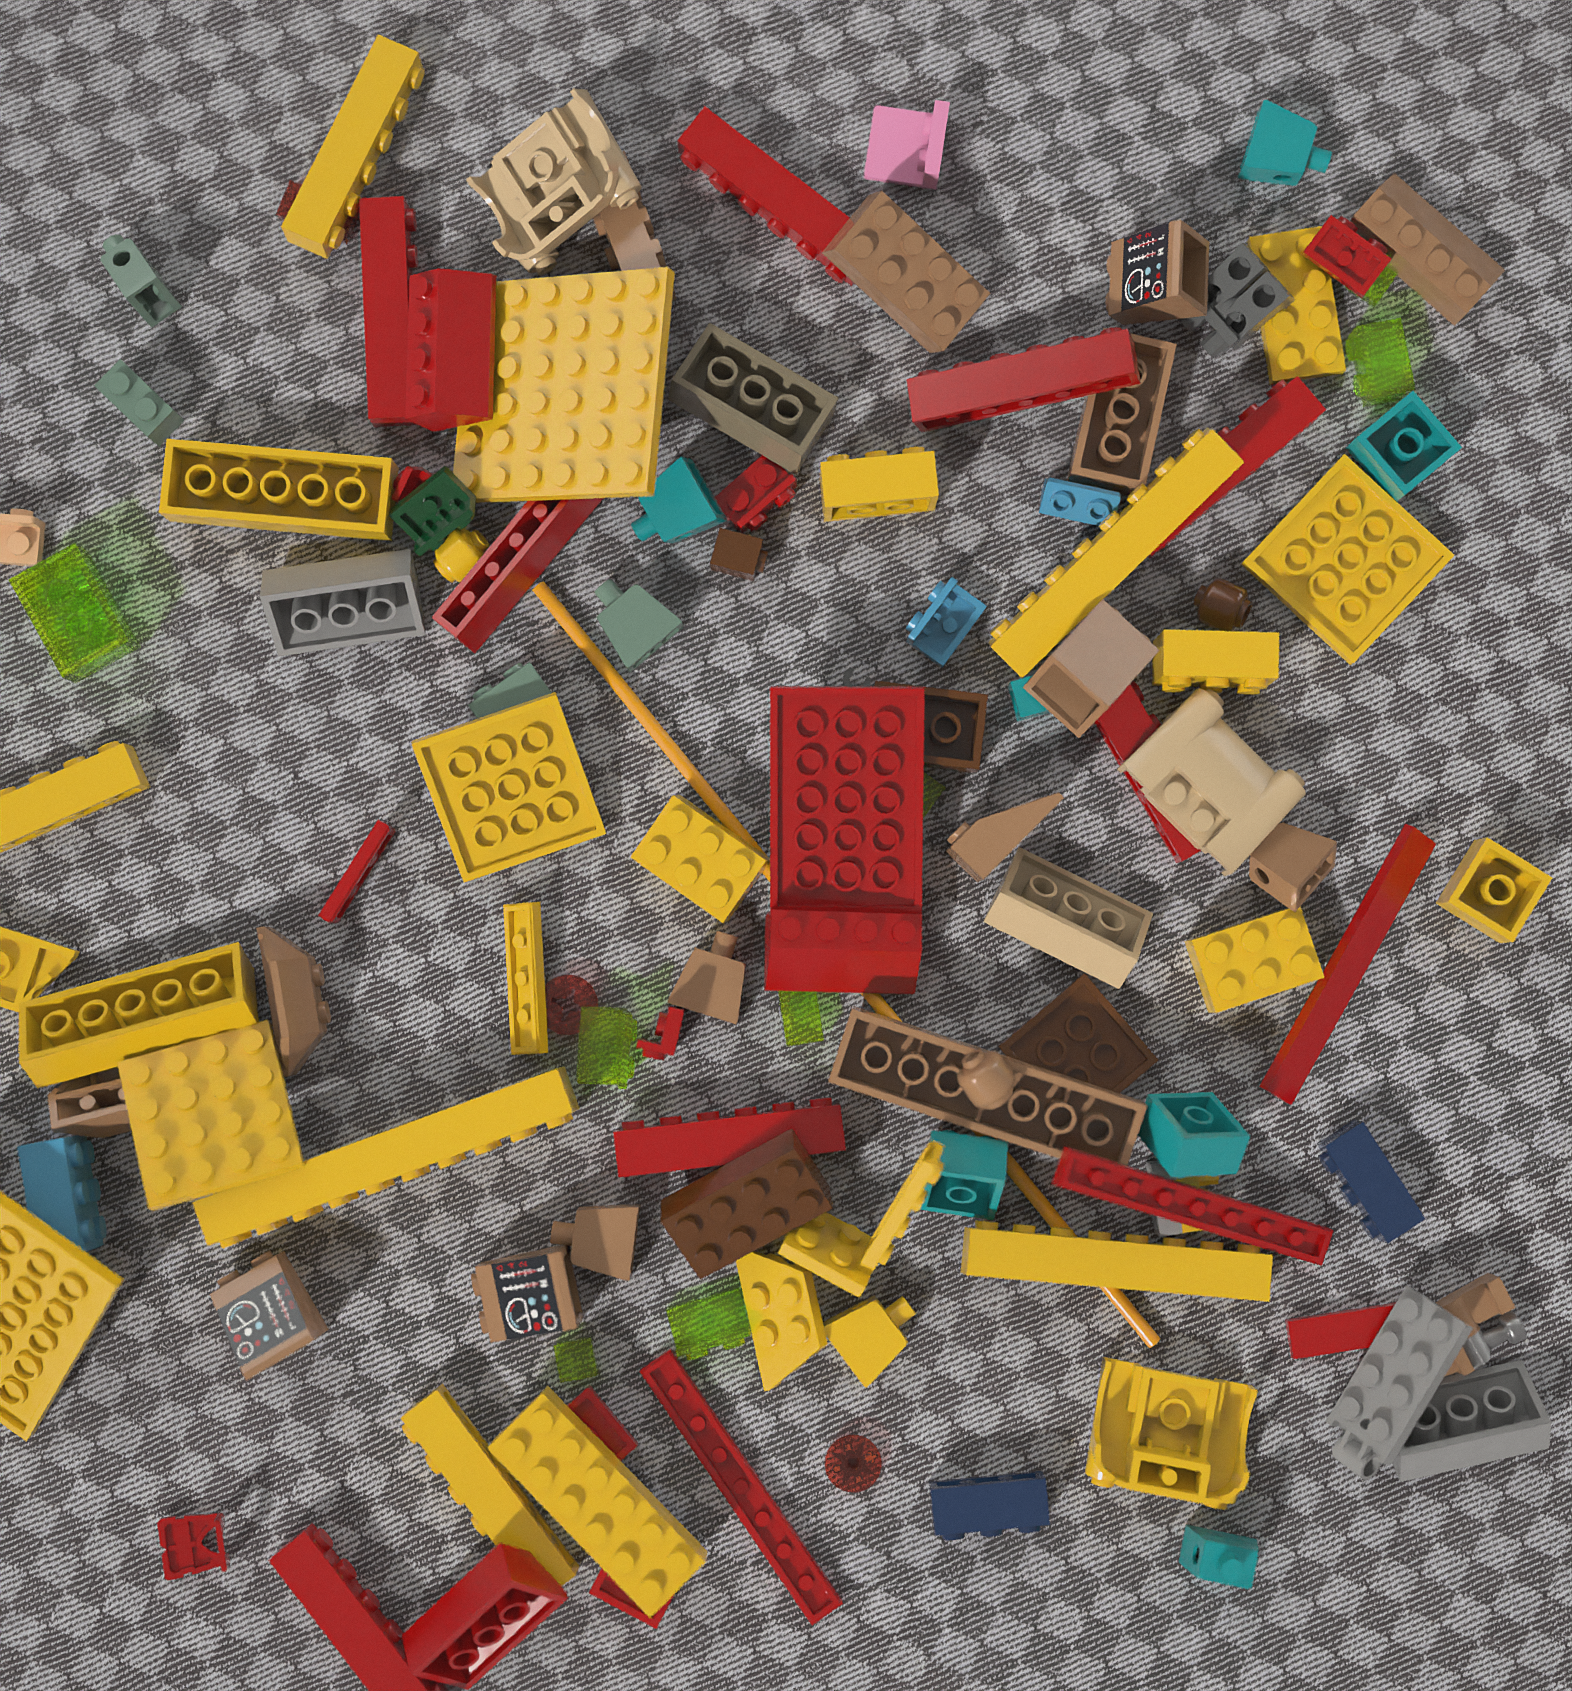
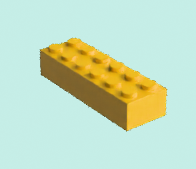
(278, 489)
(136, 1014)
(598, 1501)

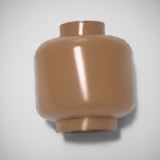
(986, 1079)

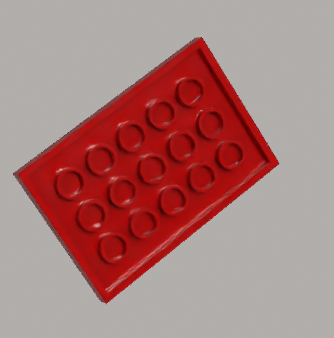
(846, 798)

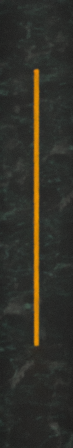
(729, 820)

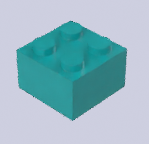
(1403, 446)
(1193, 1134)
(971, 1175)

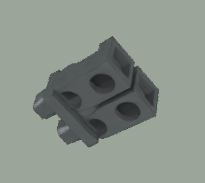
(1239, 301)

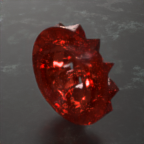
(561, 988)

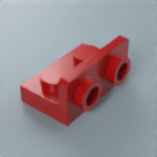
(1347, 255)
(755, 494)
(668, 1028)

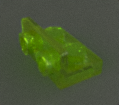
(605, 1046)
(709, 1323)

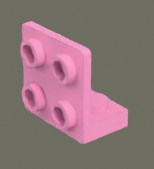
(906, 145)

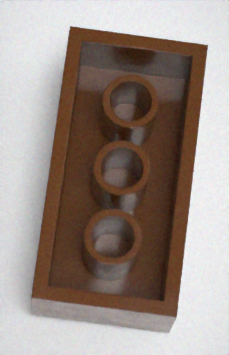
(745, 1204)

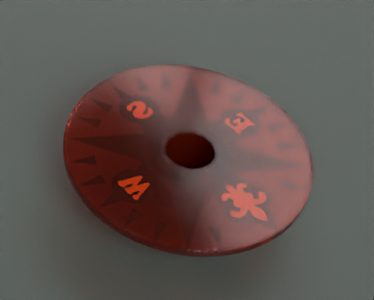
(853, 1463)

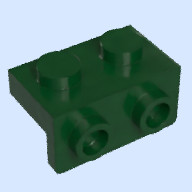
(435, 510)

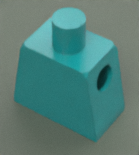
(1281, 147)
(679, 505)
(1222, 1556)

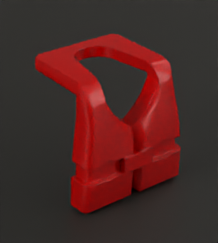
(184, 1548)

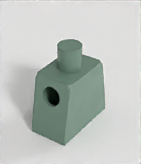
(135, 273)
(635, 622)

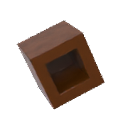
(738, 554)

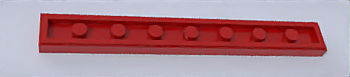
(1348, 964)
(1192, 1206)
(741, 1486)

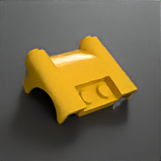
(1170, 1434)

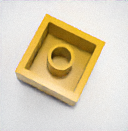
(1494, 890)

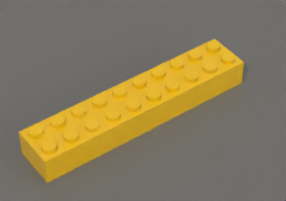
(377, 1160)

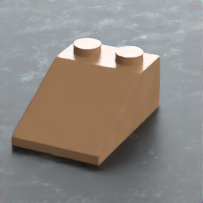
(992, 838)

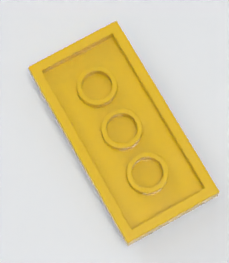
(1306, 334)

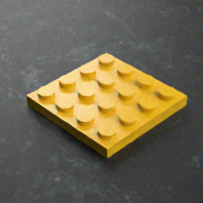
(1347, 559)
(509, 787)
(210, 1115)

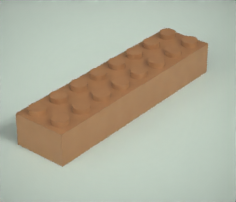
(922, 1071)

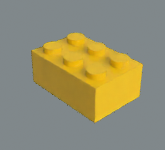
(878, 484)
(1215, 660)
(700, 858)
(1254, 959)

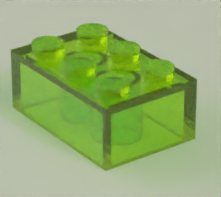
(74, 613)

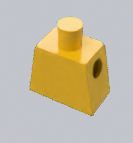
(869, 1335)

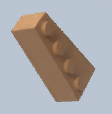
(630, 237)

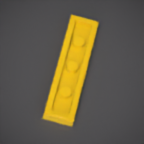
(525, 978)

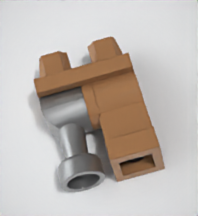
(1475, 1304)

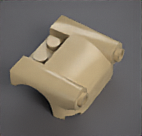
(555, 182)
(1212, 781)

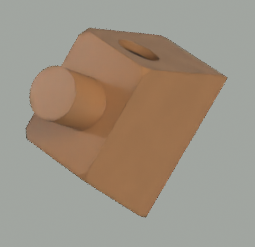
(1292, 863)
(712, 981)
(601, 1238)

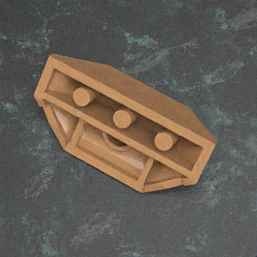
(294, 998)
(90, 1105)

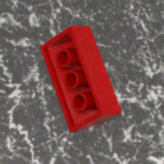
(450, 348)
(842, 952)
(482, 1618)

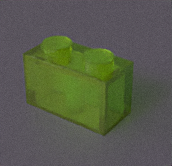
(1380, 362)

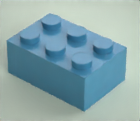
(63, 1189)

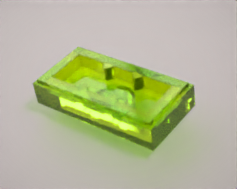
(800, 1018)

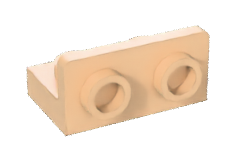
(21, 538)

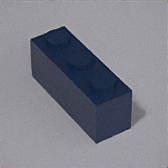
(1369, 1182)
(989, 1504)

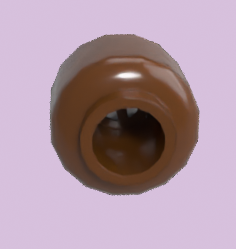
(1222, 605)

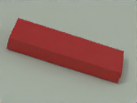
(357, 872)
(1335, 1330)

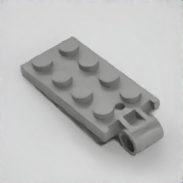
(1395, 1382)

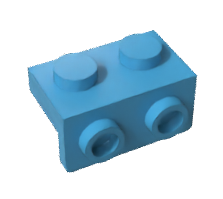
(1077, 501)
(945, 621)

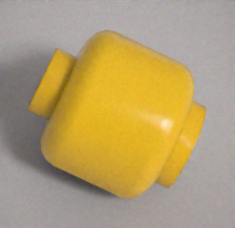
(459, 553)

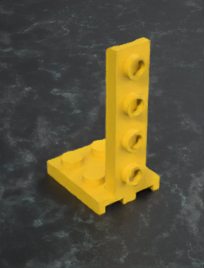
(849, 1255)

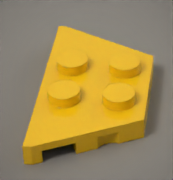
(29, 966)
(781, 1314)

